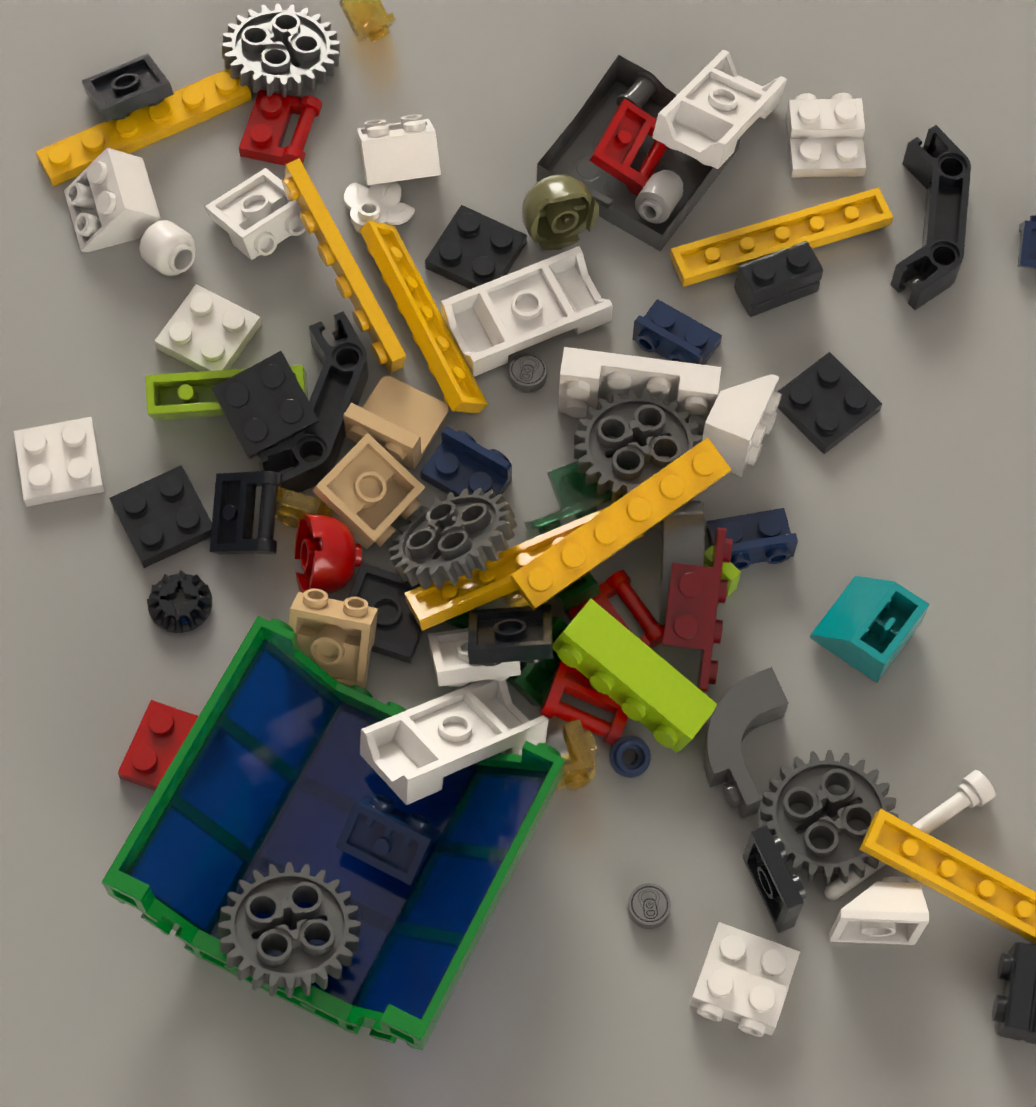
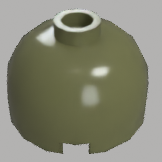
(558, 211)

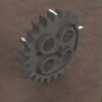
(280, 50)
(635, 444)
(452, 538)
(809, 786)
(300, 961)

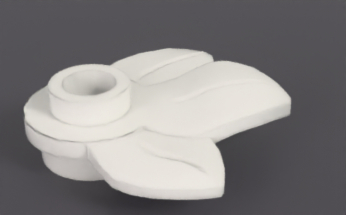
(376, 204)

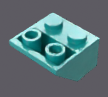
(870, 624)

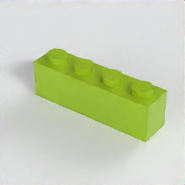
(191, 393)
(634, 676)

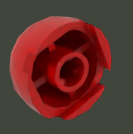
(325, 553)

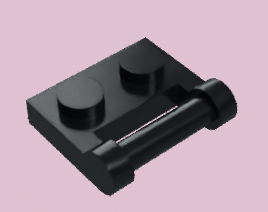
(235, 513)

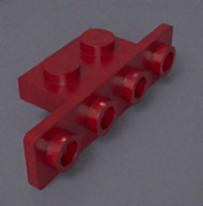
(693, 607)

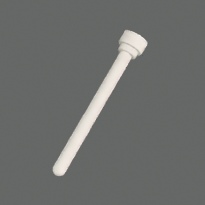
(973, 791)

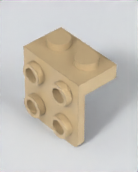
(398, 419)

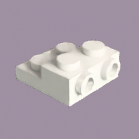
(826, 136)
(257, 214)
(744, 980)

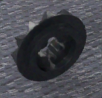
(192, 612)

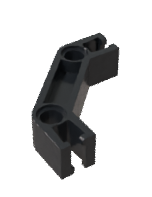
(943, 219)
(330, 399)

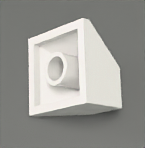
(883, 914)

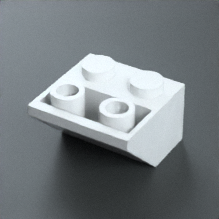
(398, 150)
(111, 201)
(742, 419)

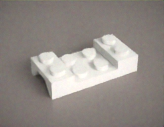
(715, 112)
(524, 310)
(597, 374)
(445, 736)

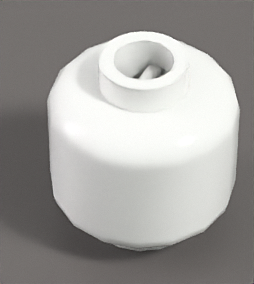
(167, 248)

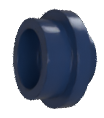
(641, 761)

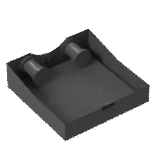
(578, 141)

